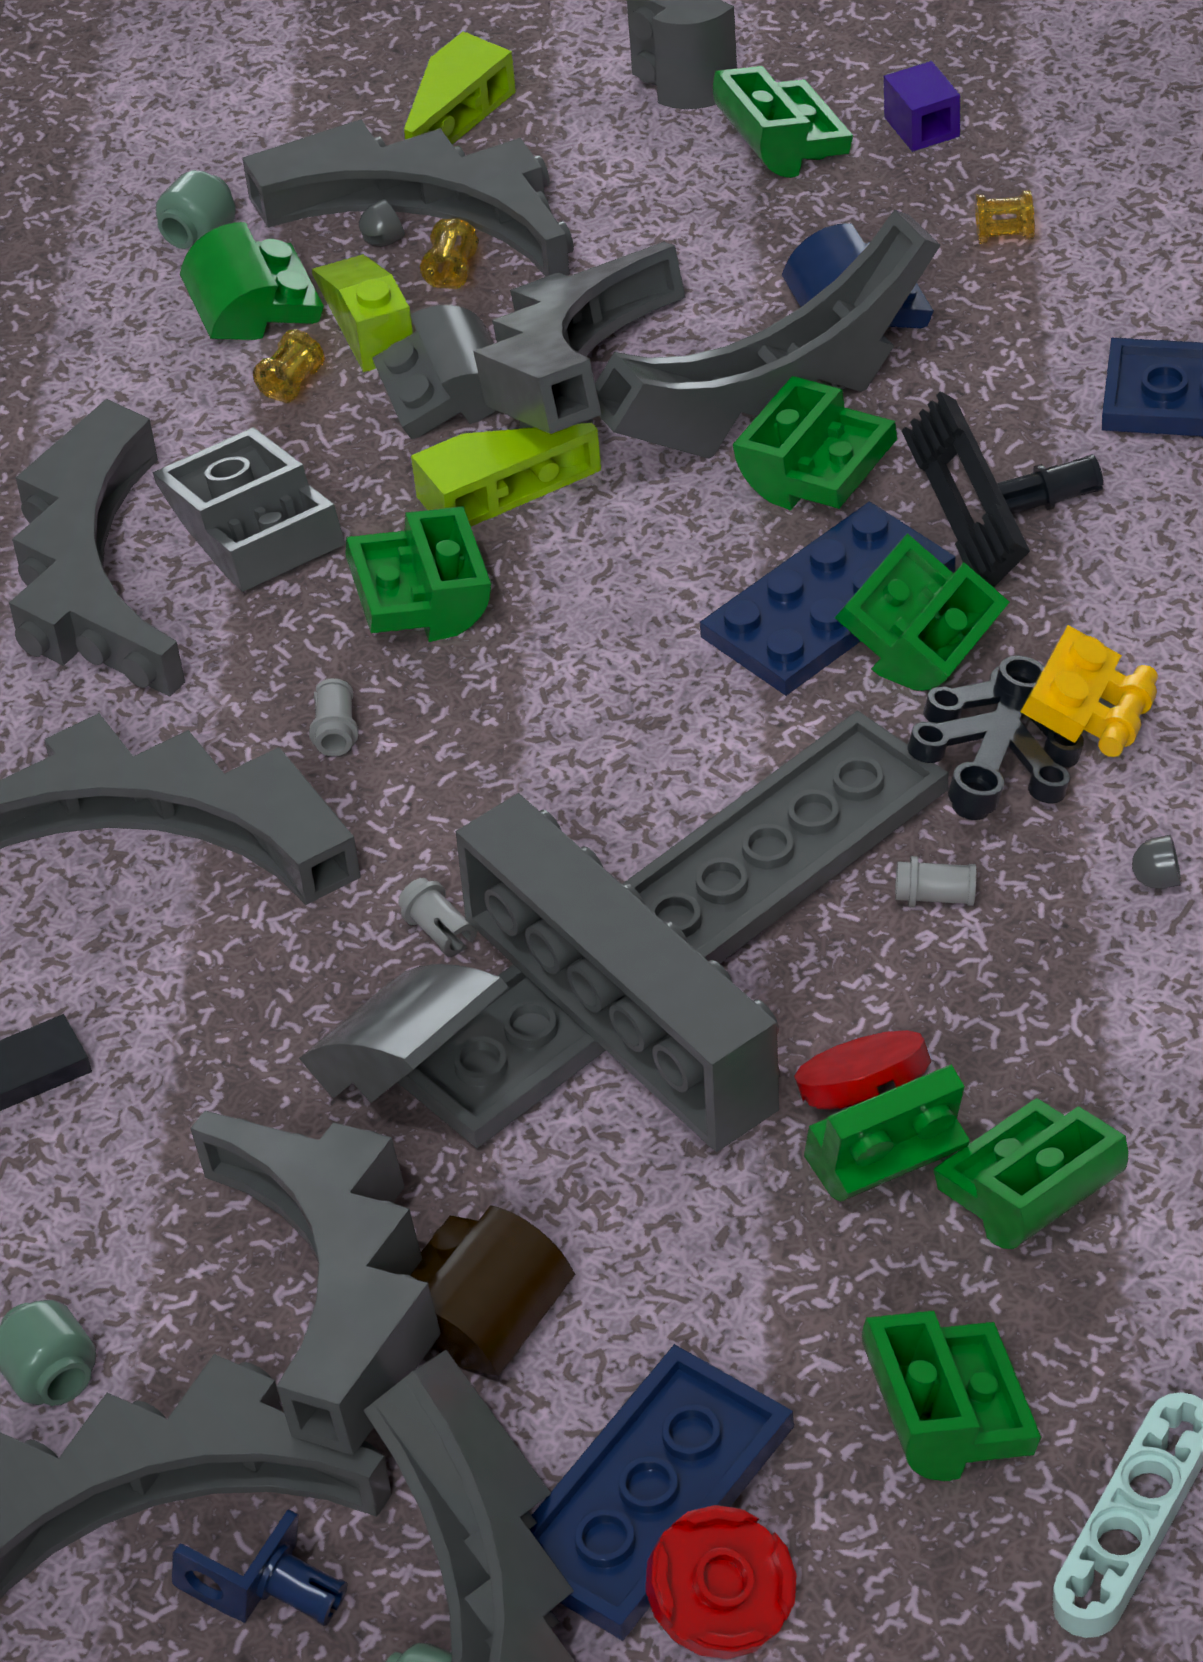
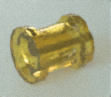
(1019, 205)
(456, 266)
(290, 364)

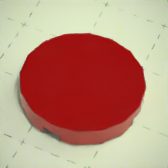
(857, 1067)
(720, 1582)

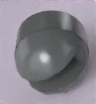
(380, 225)
(1157, 863)

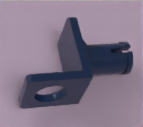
(271, 1573)

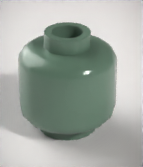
(194, 207)
(45, 1353)

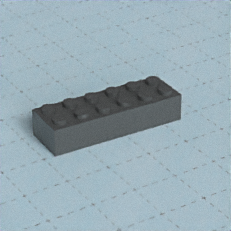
(620, 971)

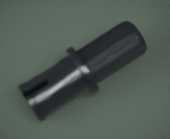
(1052, 484)

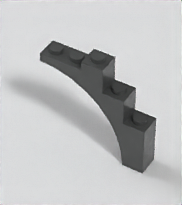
(423, 175)
(832, 338)
(541, 349)
(60, 555)
(177, 788)
(369, 1312)
(131, 1458)
(476, 1510)

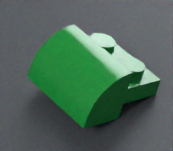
(779, 118)
(247, 283)
(811, 446)
(421, 575)
(920, 615)
(888, 1135)
(1032, 1170)
(948, 1392)

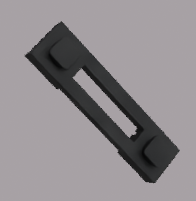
(942, 433)

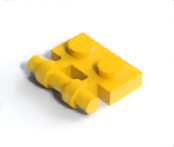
(1074, 681)

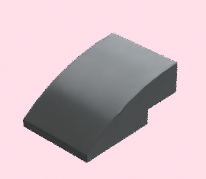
(250, 508)
(400, 1027)

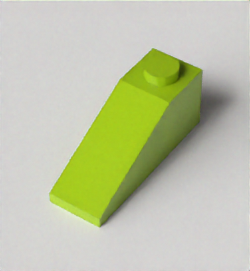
(461, 87)
(365, 306)
(503, 468)

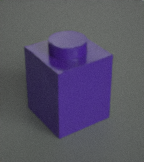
(922, 106)

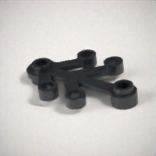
(978, 784)

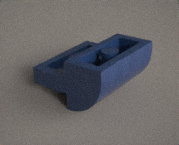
(823, 259)

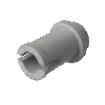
(333, 727)
(935, 882)
(425, 904)

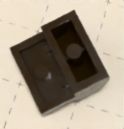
(490, 1285)

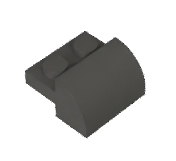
(681, 47)
(435, 369)

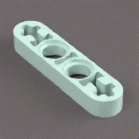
(1129, 1511)

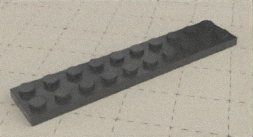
(714, 885)

